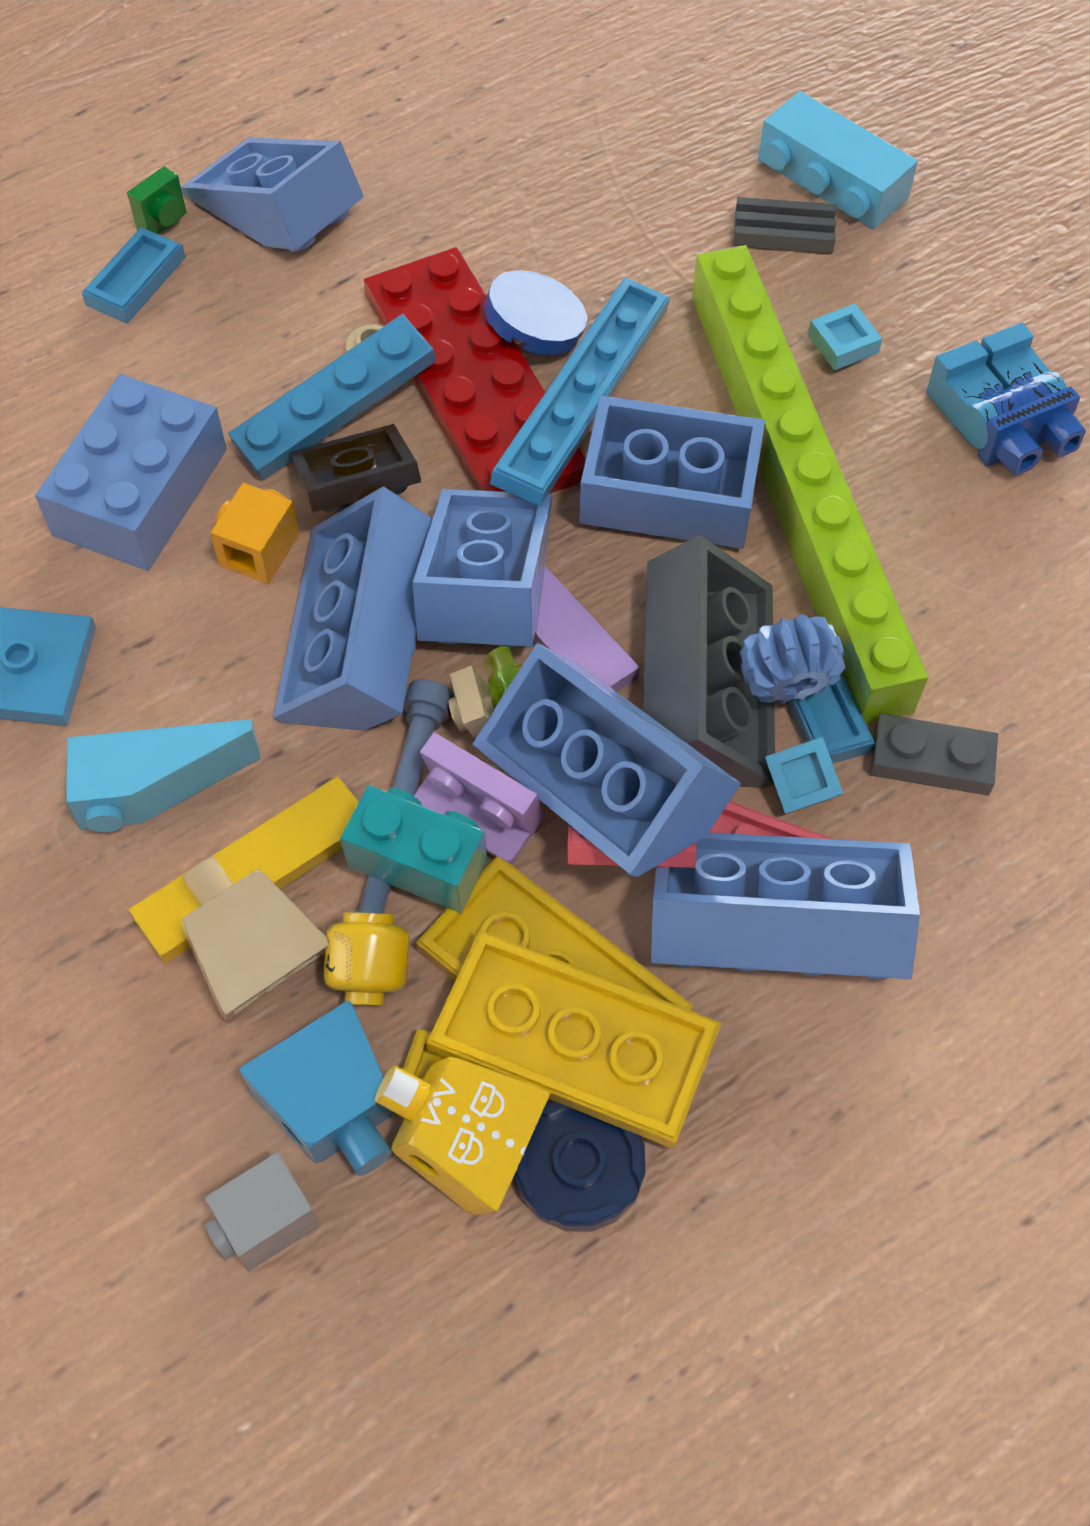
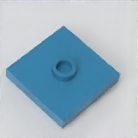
(41, 664)

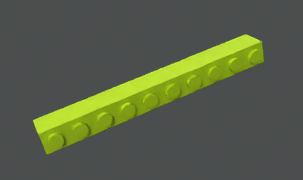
(808, 486)

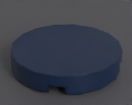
(579, 1170)

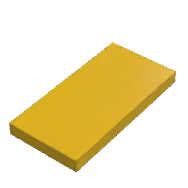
(525, 914)
(576, 1037)

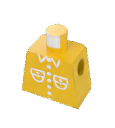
(463, 1128)

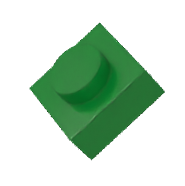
(157, 201)

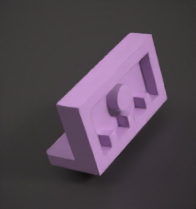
(490, 798)

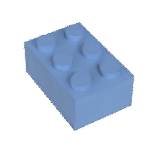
(670, 471)
(132, 472)

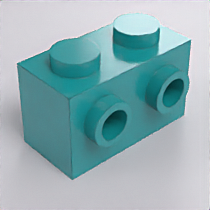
(415, 847)

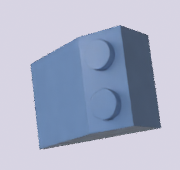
(278, 189)
(482, 569)

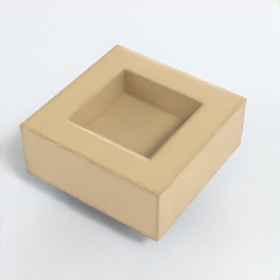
(471, 702)

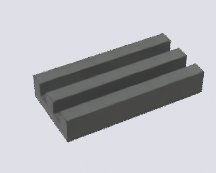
(785, 225)

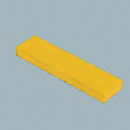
(279, 848)

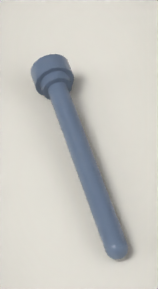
(426, 710)

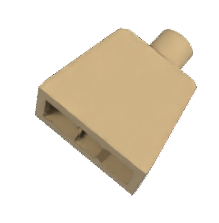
(246, 935)

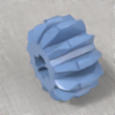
(792, 659)

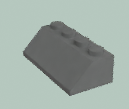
(696, 624)

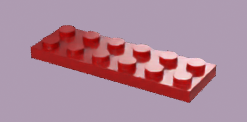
(479, 380)

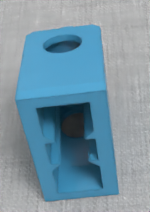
(324, 1090)

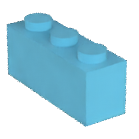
(837, 159)

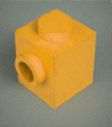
(255, 532)

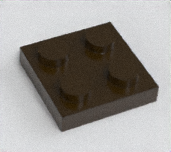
(354, 467)

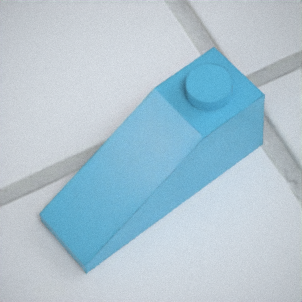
(145, 772)

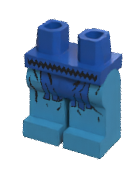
(1006, 400)

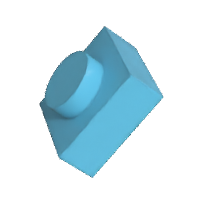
(844, 336)
(804, 775)

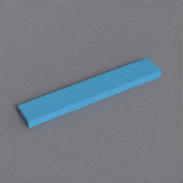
(571, 402)

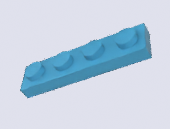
(332, 396)

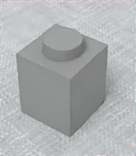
(259, 1213)

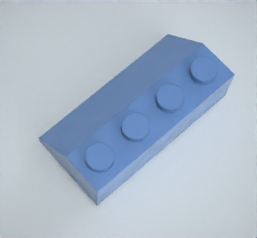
(354, 617)
(603, 763)
(789, 907)

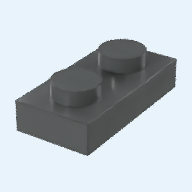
(934, 754)

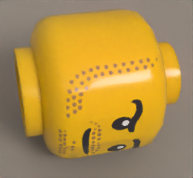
(366, 957)

